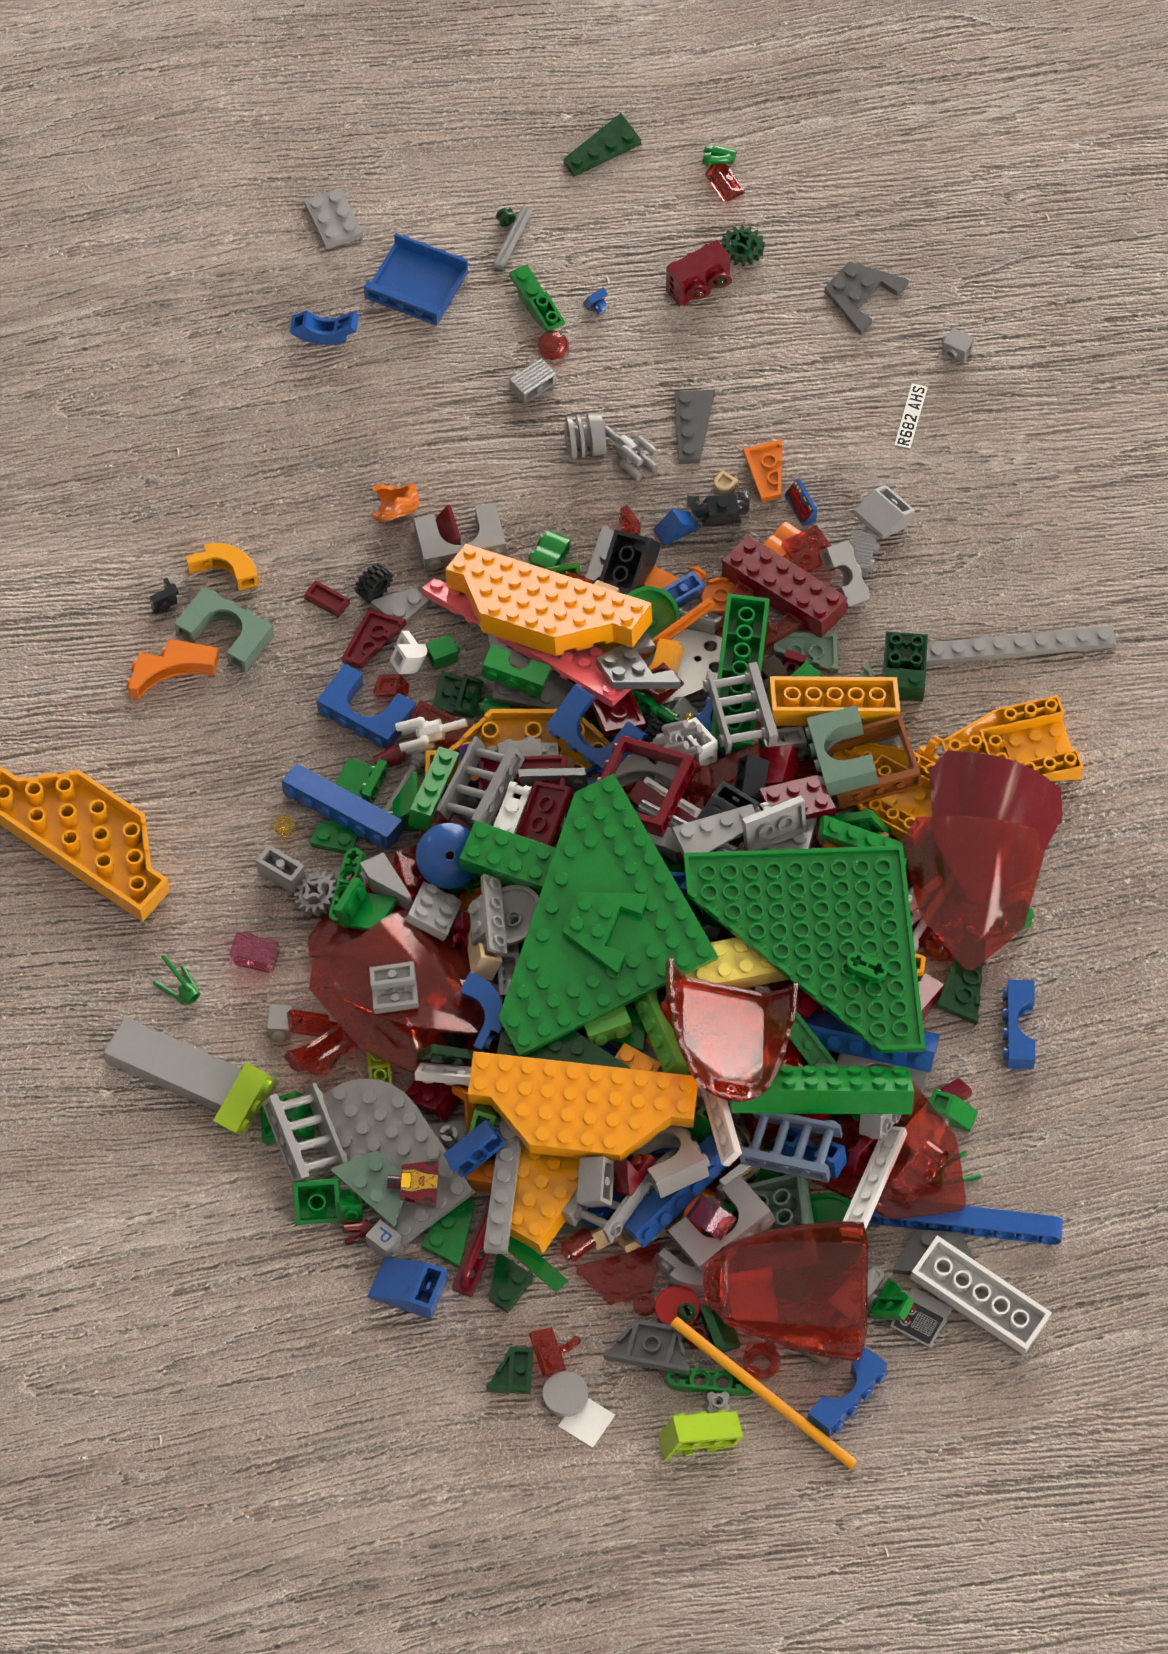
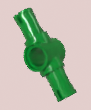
(648, 704)

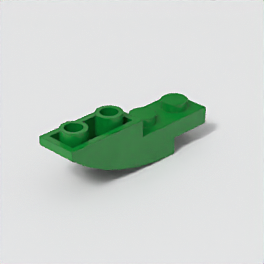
(535, 299)

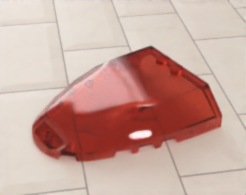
(730, 1033)
(796, 1287)

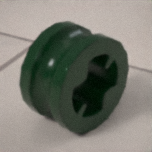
(505, 216)

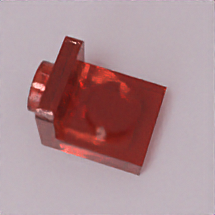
(629, 521)
(391, 684)

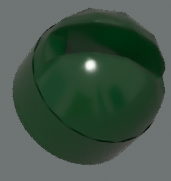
(682, 1314)

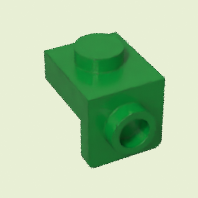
(350, 1206)

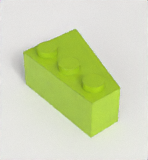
(245, 1099)
(700, 1431)

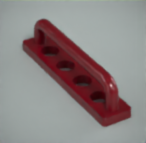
(463, 1283)

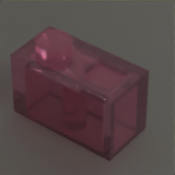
(254, 952)
(711, 1216)

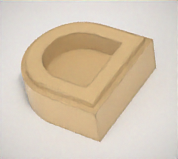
(725, 483)

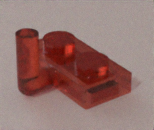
(549, 1352)

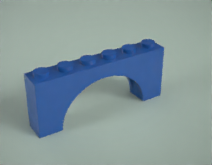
(839, 1038)

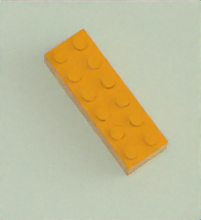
(799, 698)

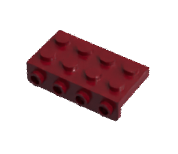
(438, 1096)

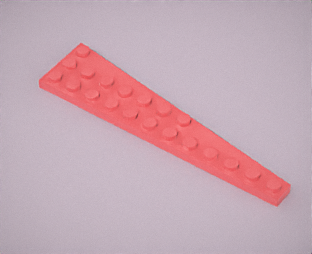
(574, 665)

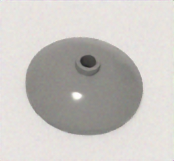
(519, 906)

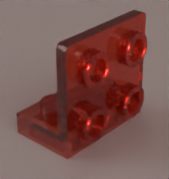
(804, 548)

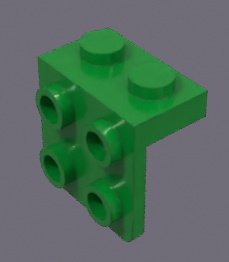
(292, 1115)

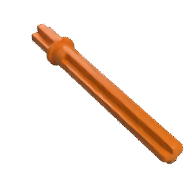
(682, 623)

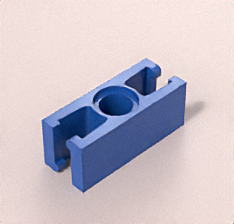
(474, 1148)

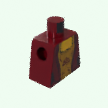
(417, 1183)

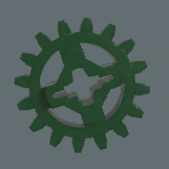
(743, 245)

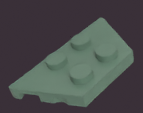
(368, 1180)

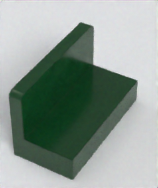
(719, 1333)

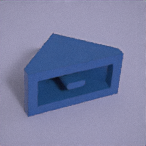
(675, 526)

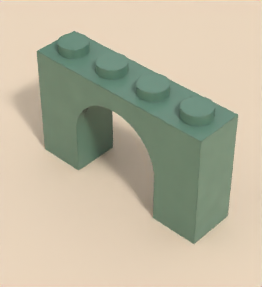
(211, 607)
(839, 775)

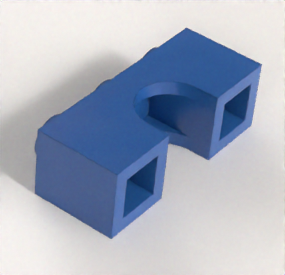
(835, 1157)

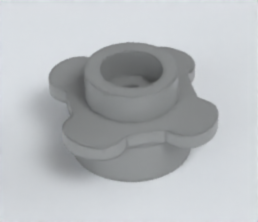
(713, 1398)

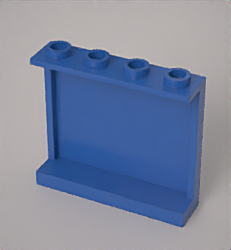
(417, 279)

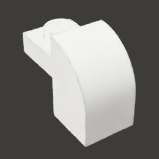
(408, 654)

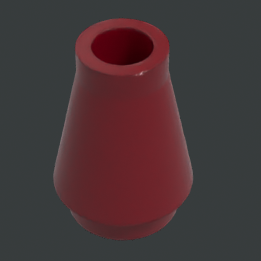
(392, 755)

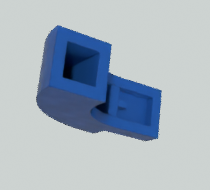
(323, 330)

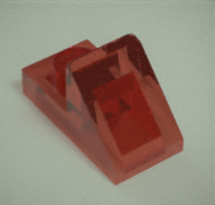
(407, 870)

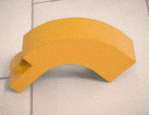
(226, 558)

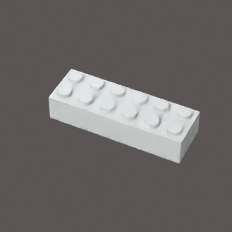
(980, 1295)

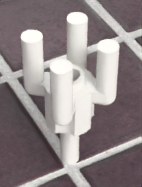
(426, 732)

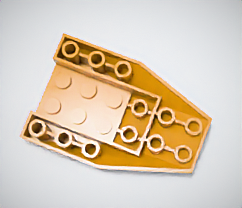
(1025, 734)
(902, 808)

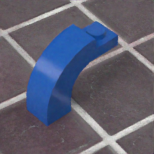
(486, 996)

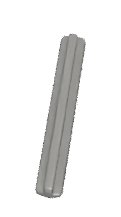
(512, 237)

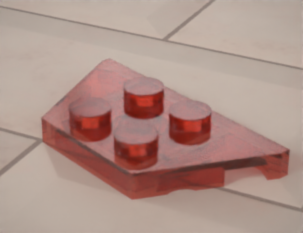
(623, 1275)

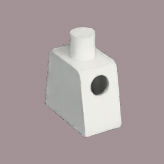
(707, 742)

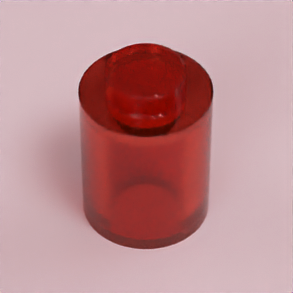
(578, 1245)

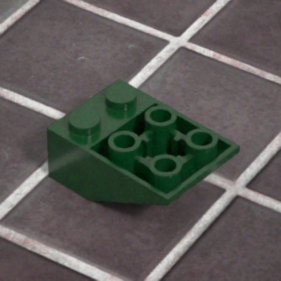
(906, 659)

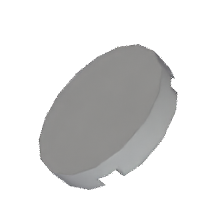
(565, 1393)

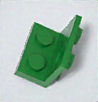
(363, 779)
(362, 909)

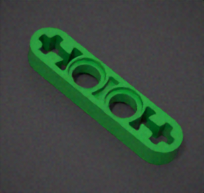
(346, 869)
(710, 1386)

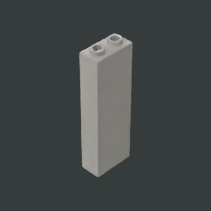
(171, 1064)

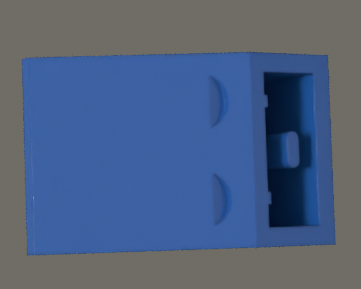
(409, 1285)

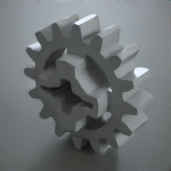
(309, 900)

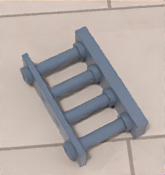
(795, 1164)

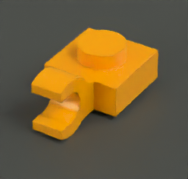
(930, 749)

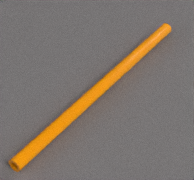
(764, 1393)

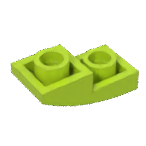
(378, 1068)

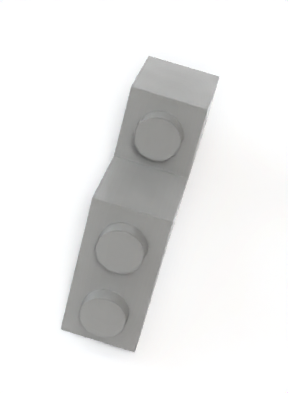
(639, 767)

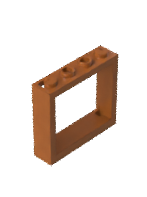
(887, 784)

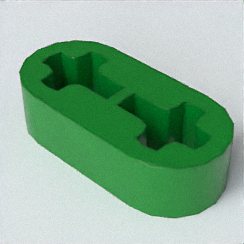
(866, 967)

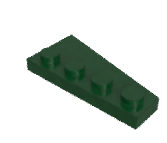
(962, 992)

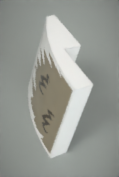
(745, 1171)

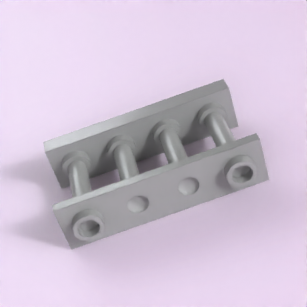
(757, 695)
(494, 795)
(286, 1141)
(574, 1211)

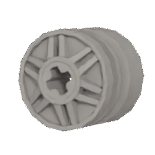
(585, 435)

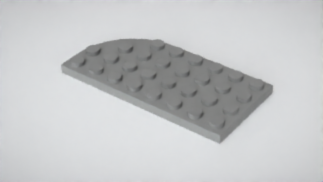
(385, 1119)

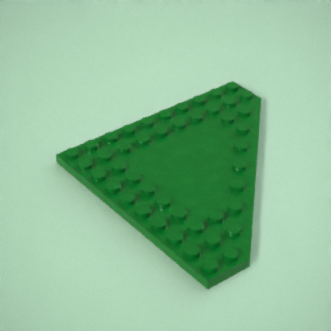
(813, 911)
(555, 980)

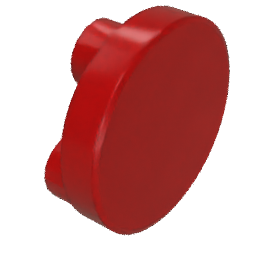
(669, 1301)

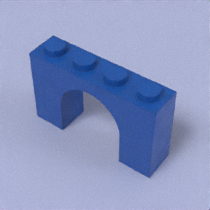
(567, 721)
(380, 728)

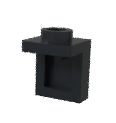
(165, 599)

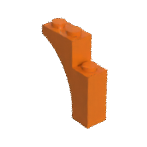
(175, 660)

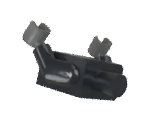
(720, 508)

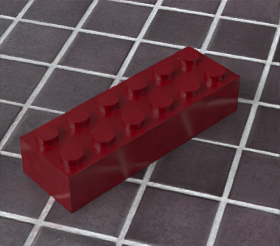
(785, 585)

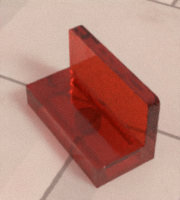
(309, 1023)

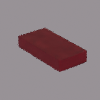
(327, 598)

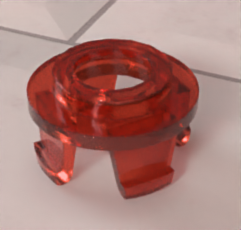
(761, 1349)

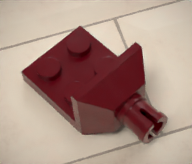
(614, 718)

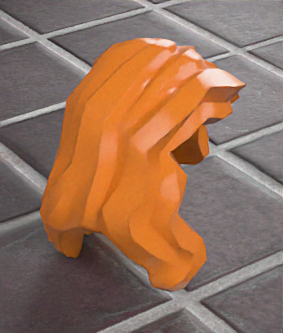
(395, 501)

